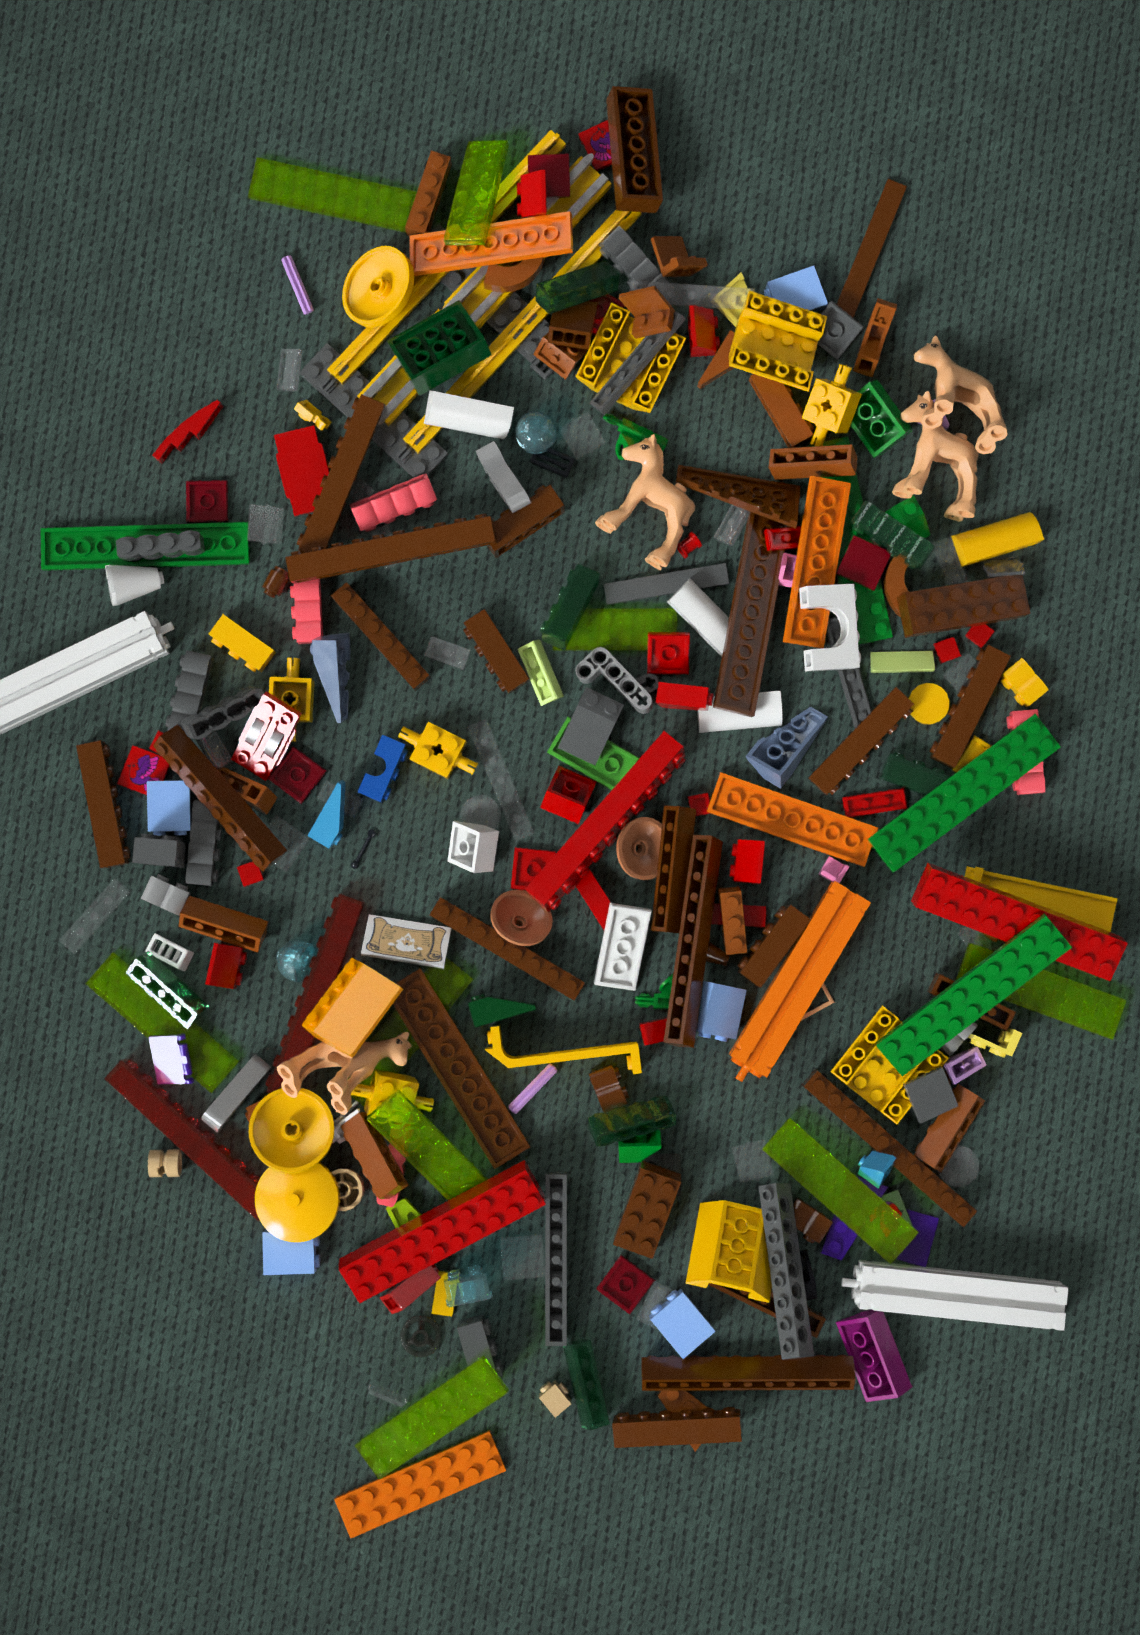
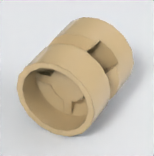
(165, 1163)

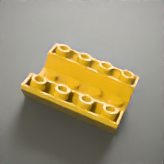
(776, 340)
(613, 346)
(872, 1074)
(730, 1249)

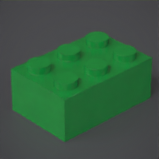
(878, 420)

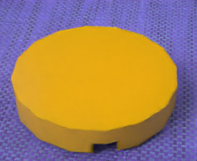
(930, 703)

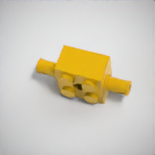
(834, 394)
(300, 688)
(450, 744)
(385, 1084)

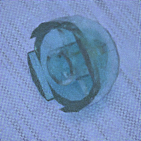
(535, 432)
(294, 959)

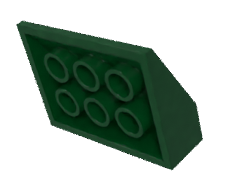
(439, 347)

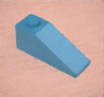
(331, 819)

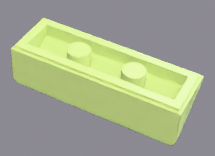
(902, 661)
(539, 667)

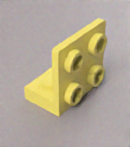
(1007, 1039)

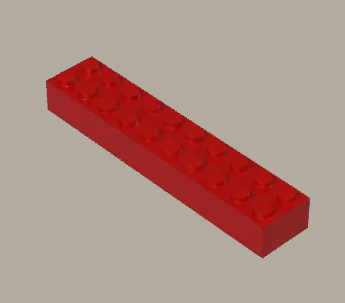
(606, 822)
(1007, 915)
(441, 1231)

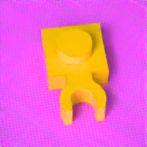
(310, 413)

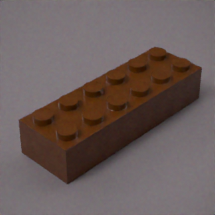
(634, 149)
(963, 605)

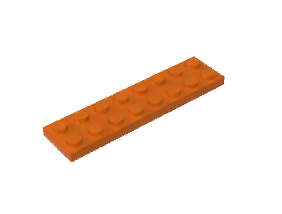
(504, 243)
(816, 558)
(791, 819)
(420, 1484)

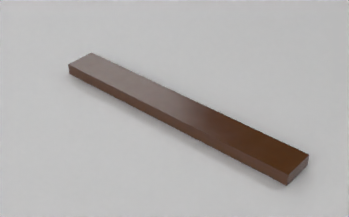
(871, 246)

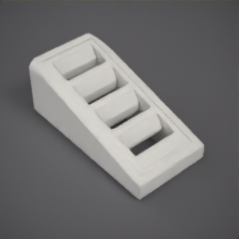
(180, 959)

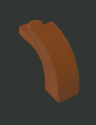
(512, 278)
(874, 337)
(894, 582)

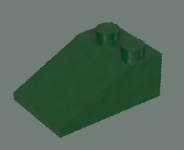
(492, 1009)

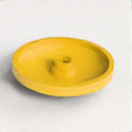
(378, 286)
(291, 1131)
(297, 1204)

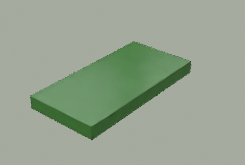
(610, 767)

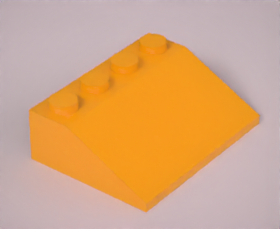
(351, 1007)

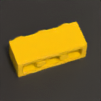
(241, 644)

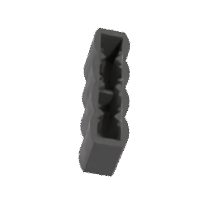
(629, 258)
(155, 547)
(190, 687)
(219, 716)
(203, 846)

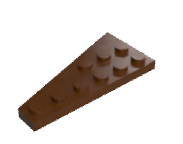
(764, 497)

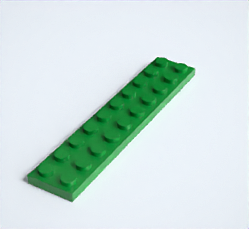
(96, 546)
(871, 607)
(963, 793)
(973, 994)

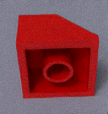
(533, 194)
(702, 331)
(568, 794)
(748, 861)
(226, 966)

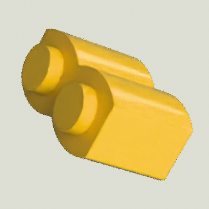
(1023, 683)

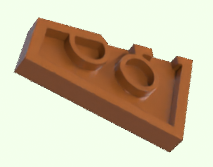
(680, 1400)

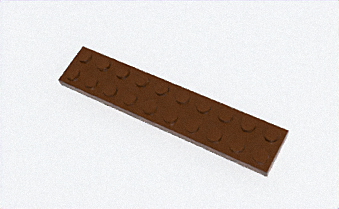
(749, 620)
(458, 1070)

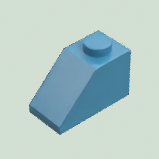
(876, 1167)

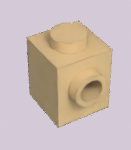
(555, 1397)

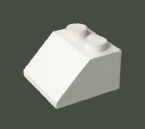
(473, 847)

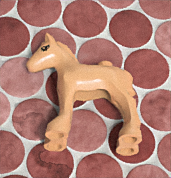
(966, 387)
(941, 447)
(657, 493)
(358, 1067)

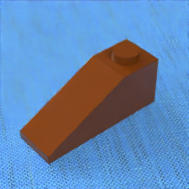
(719, 363)
(253, 793)

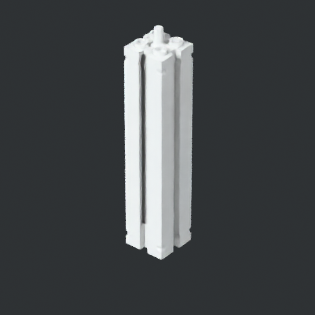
(81, 669)
(958, 1294)

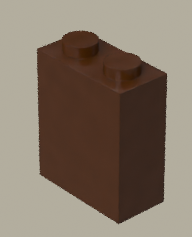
(573, 325)

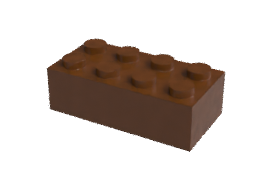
(517, 526)
(774, 945)
(647, 1209)

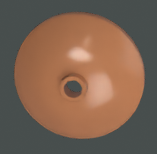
(646, 834)
(521, 909)

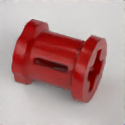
(688, 545)

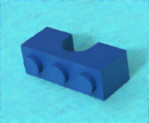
(378, 786)

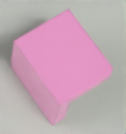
(787, 570)
(833, 870)

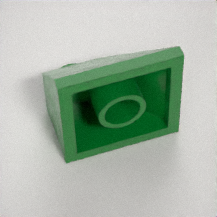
(911, 515)
(639, 1147)

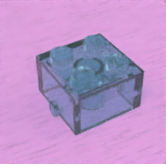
(467, 1286)

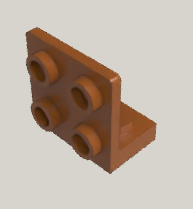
(674, 258)
(650, 311)
(559, 357)

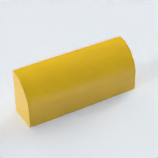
(997, 539)

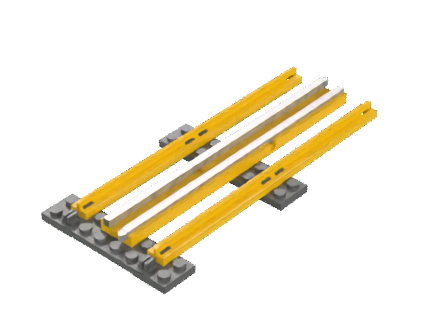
(516, 322)

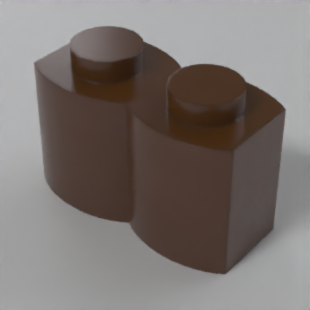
(608, 1088)
(810, 1221)

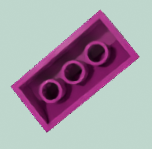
(874, 1355)

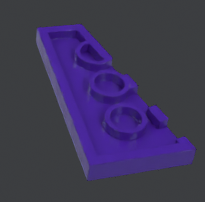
(840, 1235)

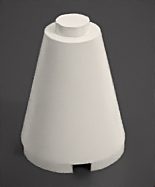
(131, 582)

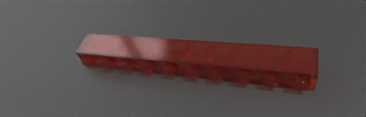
(323, 972)
(185, 1133)

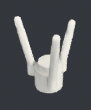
(338, 1133)

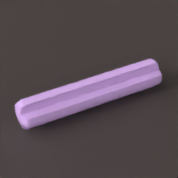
(297, 284)
(542, 1078)

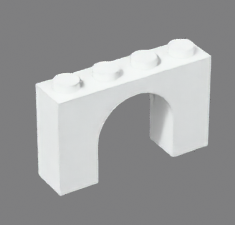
(841, 601)

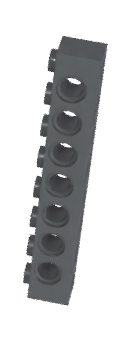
(556, 1259)
(786, 1271)

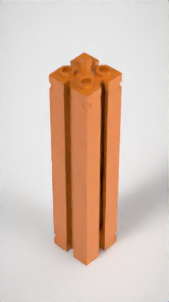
(798, 981)

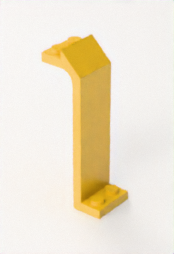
(1081, 905)
(497, 1051)

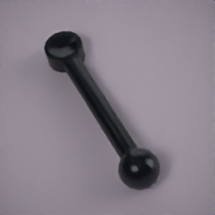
(355, 864)

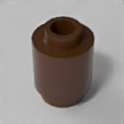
(275, 582)

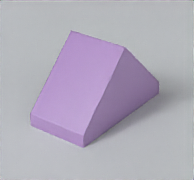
(964, 1064)

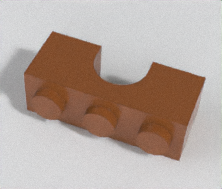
(733, 920)

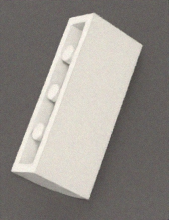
(468, 415)
(701, 614)
(767, 714)

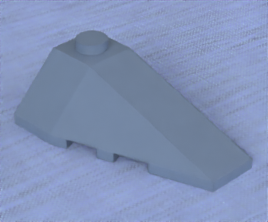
(330, 659)
(783, 750)

